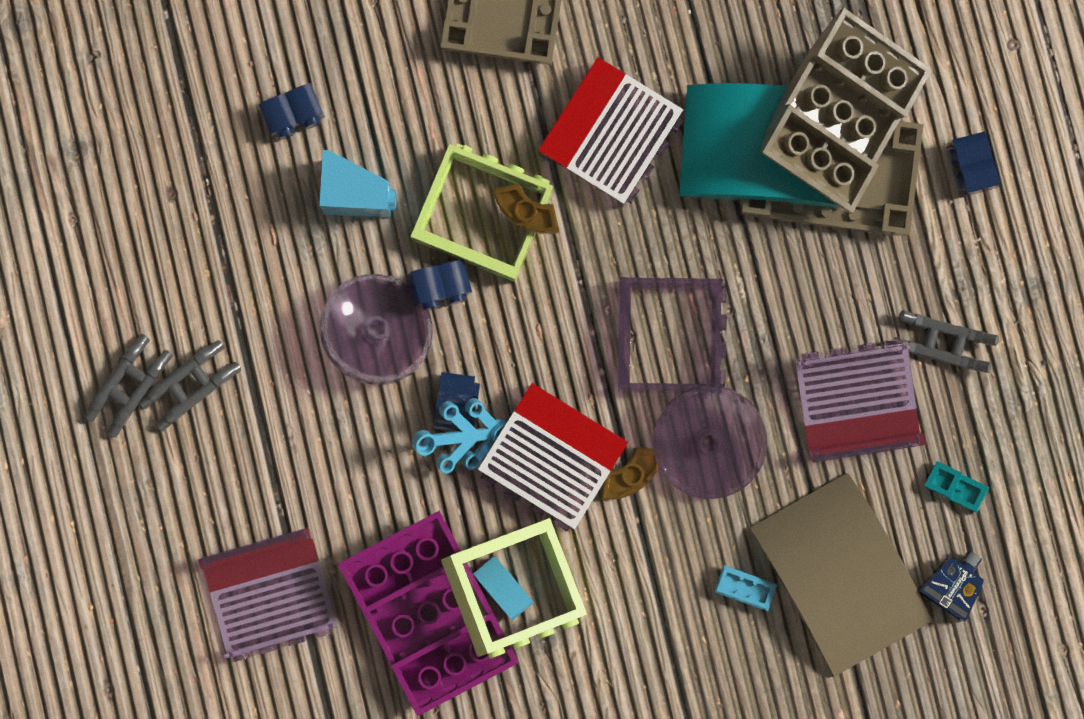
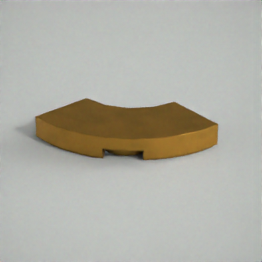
(525, 212)
(632, 476)

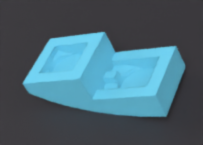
(503, 588)

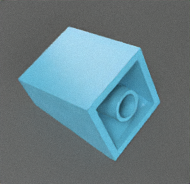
(353, 190)

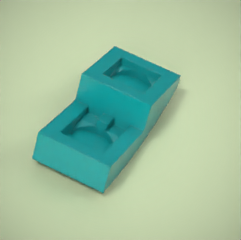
(956, 487)

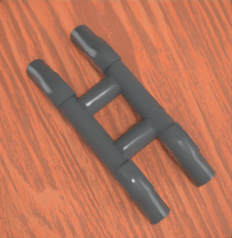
(961, 335)
(193, 367)
(145, 381)

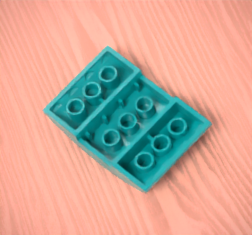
(724, 145)

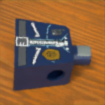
(954, 586)

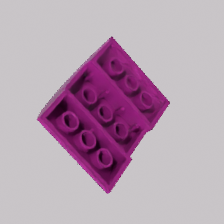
(417, 615)

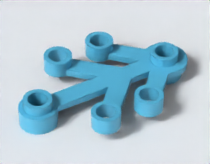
(466, 437)

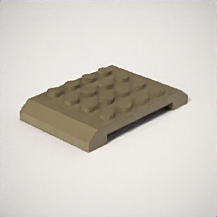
(503, 28)
(885, 204)

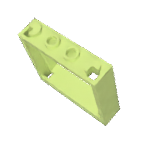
(488, 164)
(468, 605)

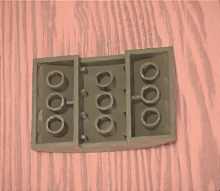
(843, 109)
(842, 574)

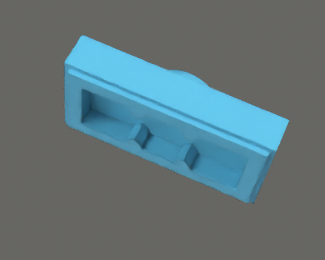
(745, 588)

